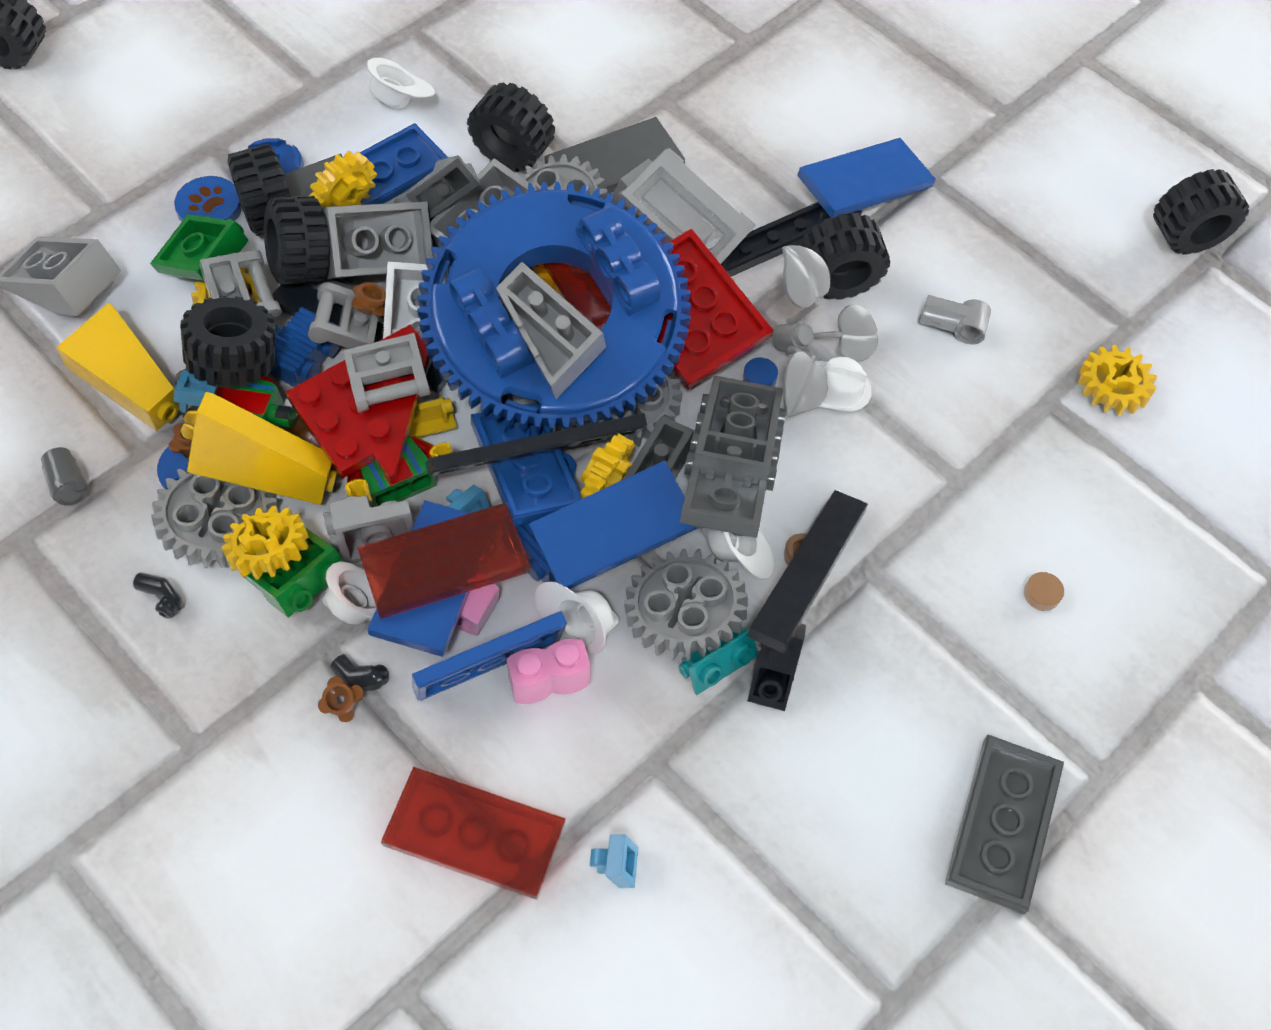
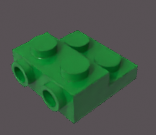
(196, 240)
(295, 588)

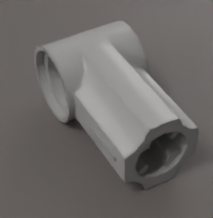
(966, 319)

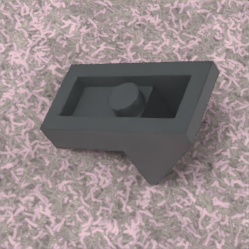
(444, 185)

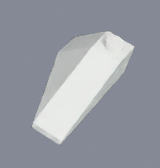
(401, 297)

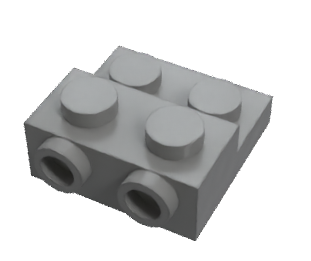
(355, 524)

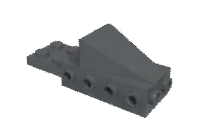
(733, 456)

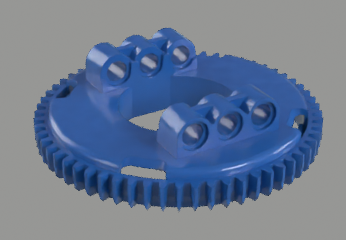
(484, 351)

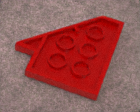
(722, 316)
(355, 437)

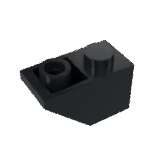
(776, 673)

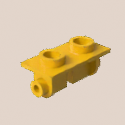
(433, 418)

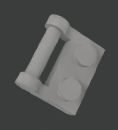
(224, 278)
(354, 326)
(382, 362)

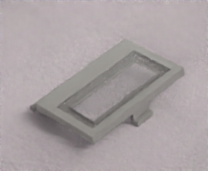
(682, 201)

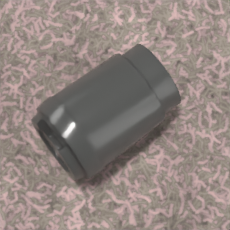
(63, 476)

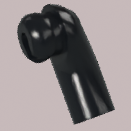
(160, 587)
(368, 677)

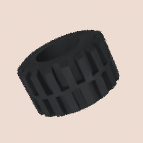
(19, 33)
(511, 126)
(257, 179)
(1200, 211)
(296, 239)
(851, 251)
(228, 341)

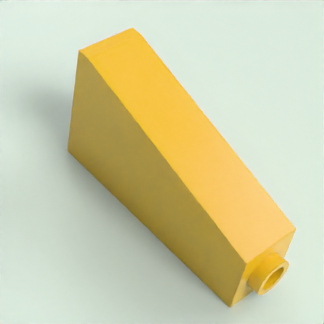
(119, 366)
(256, 454)

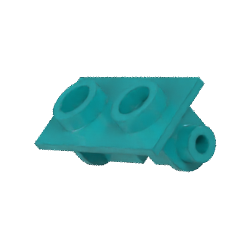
(720, 663)

